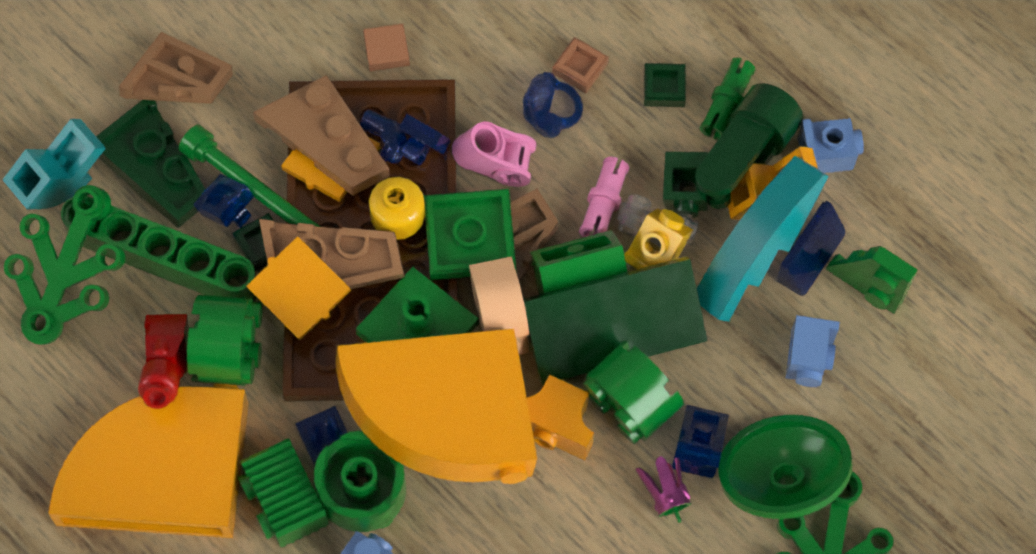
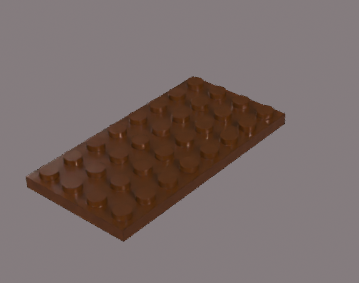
(311, 362)

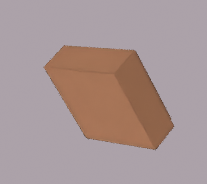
(386, 47)
(580, 65)

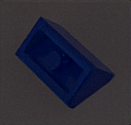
(812, 250)

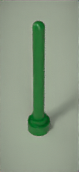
(200, 145)

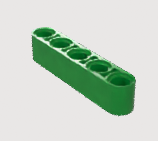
(175, 263)

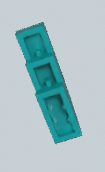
(764, 229)

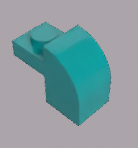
(54, 174)

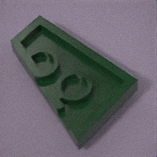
(149, 160)

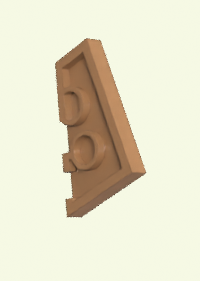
(327, 133)
(353, 254)

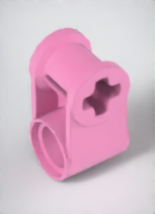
(502, 153)

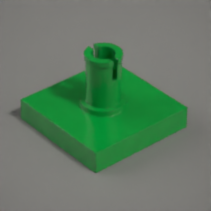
(416, 311)

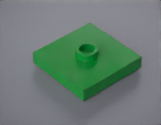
(467, 231)

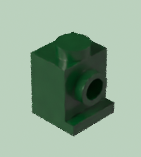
(679, 173)

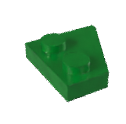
(877, 275)

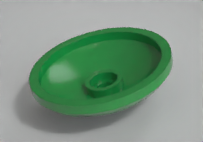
(785, 466)

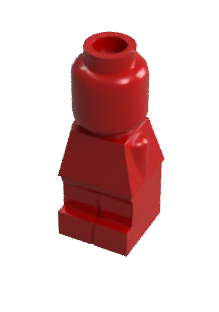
(165, 358)

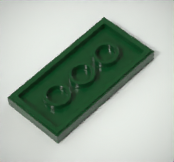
(585, 322)

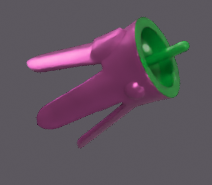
(674, 495)

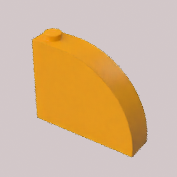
(443, 404)
(158, 467)

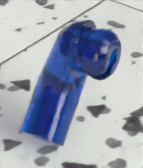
(390, 135)

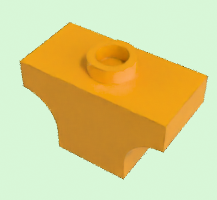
(558, 420)

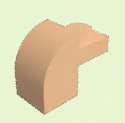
(500, 299)

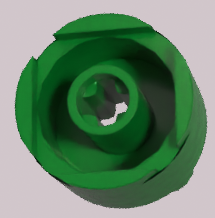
(223, 339)
(633, 391)
(359, 507)

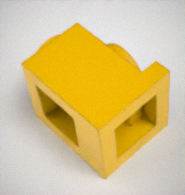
(668, 229)

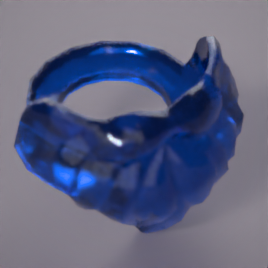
(538, 102)

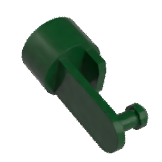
(755, 134)

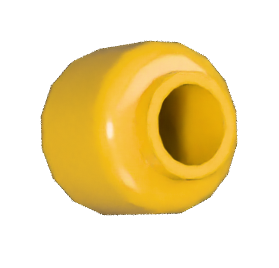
(397, 207)

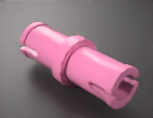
(604, 197)

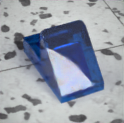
(701, 441)

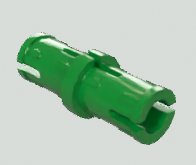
(727, 97)

